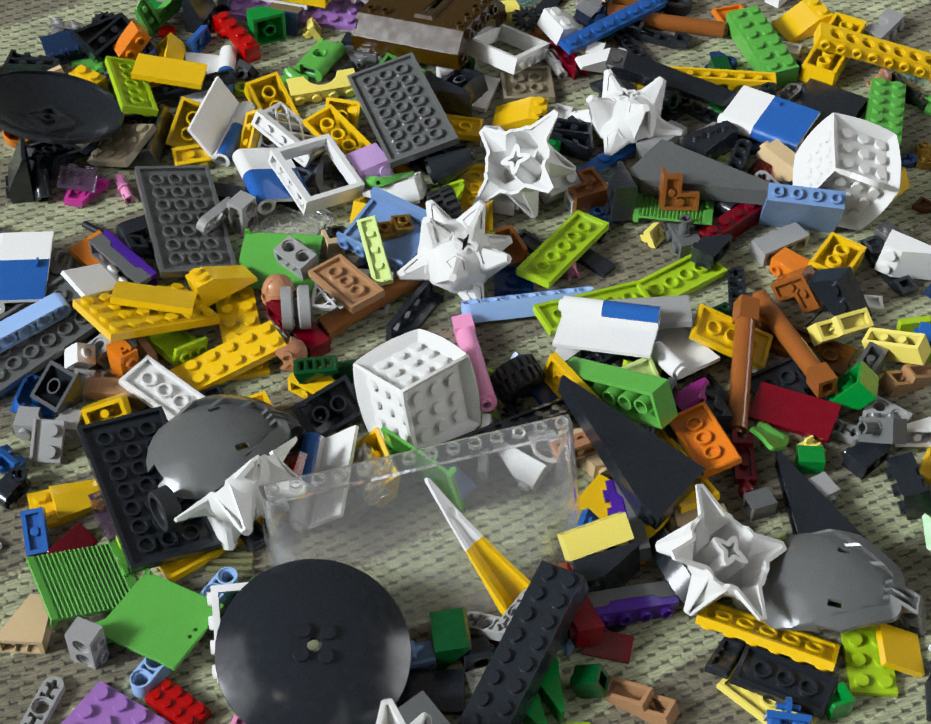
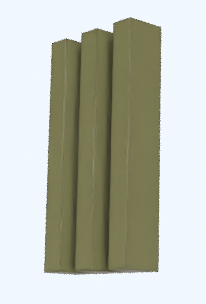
(241, 559)

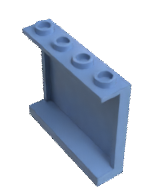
(383, 206)
(810, 207)

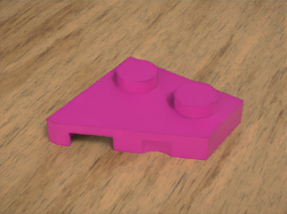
(80, 199)

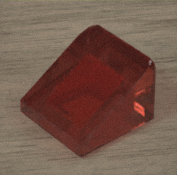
(759, 165)

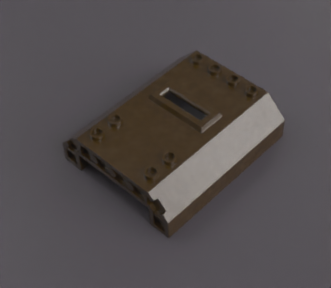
(433, 37)

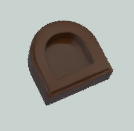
(922, 205)

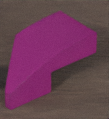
(691, 394)

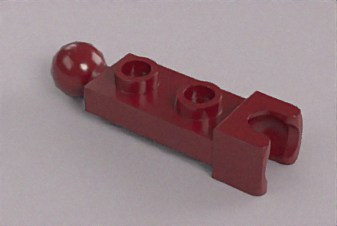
(568, 61)
(746, 471)

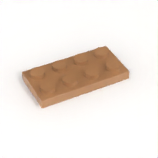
(346, 283)

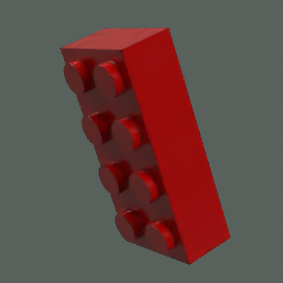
(177, 704)

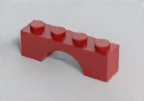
(226, 26)

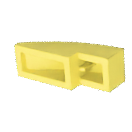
(840, 326)

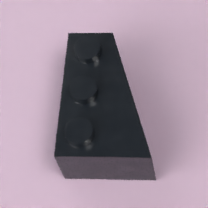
(100, 36)
(25, 61)
(575, 138)
(712, 140)
(838, 290)
(908, 486)

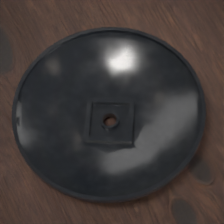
(57, 107)
(265, 653)

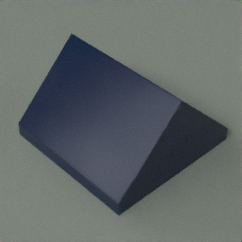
(292, 17)

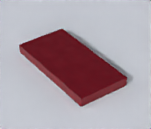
(794, 412)

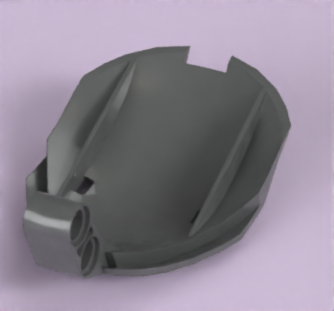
(200, 442)
(841, 570)

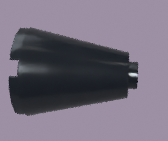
(450, 166)

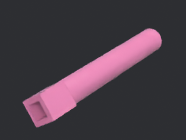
(467, 341)

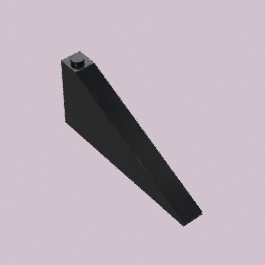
(644, 71)
(830, 100)
(645, 468)
(805, 504)

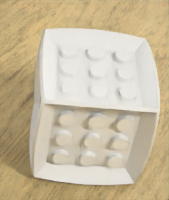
(852, 158)
(418, 389)

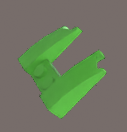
(154, 19)

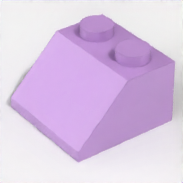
(369, 162)

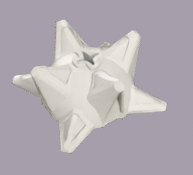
(626, 114)
(522, 164)
(457, 251)
(238, 501)
(722, 558)

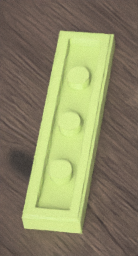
(374, 251)

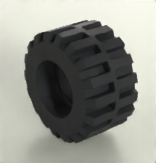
(447, 200)
(517, 378)

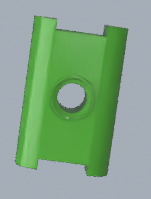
(320, 59)

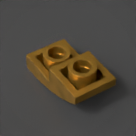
(923, 153)
(396, 227)

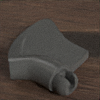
(362, 58)

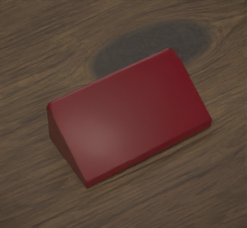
(74, 539)
(613, 647)

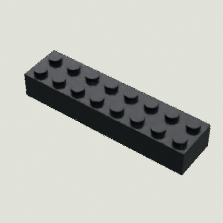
(527, 647)

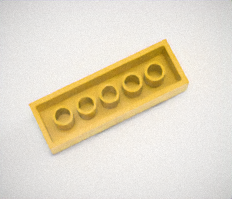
(826, 65)

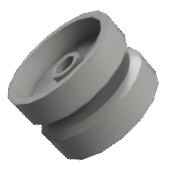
(296, 307)

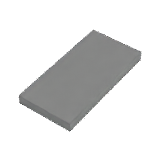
(675, 309)

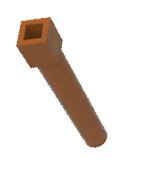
(679, 23)
(744, 317)
(338, 320)
(818, 374)

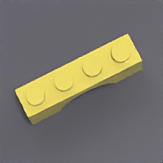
(304, 91)

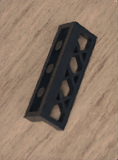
(414, 311)

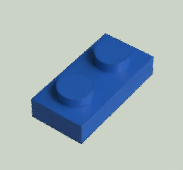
(199, 39)
(35, 531)

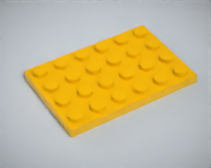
(127, 322)

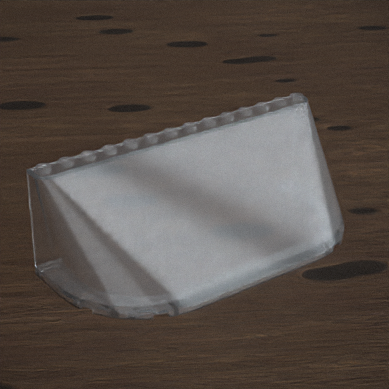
(384, 520)

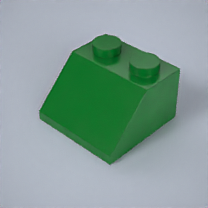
(266, 24)
(856, 387)

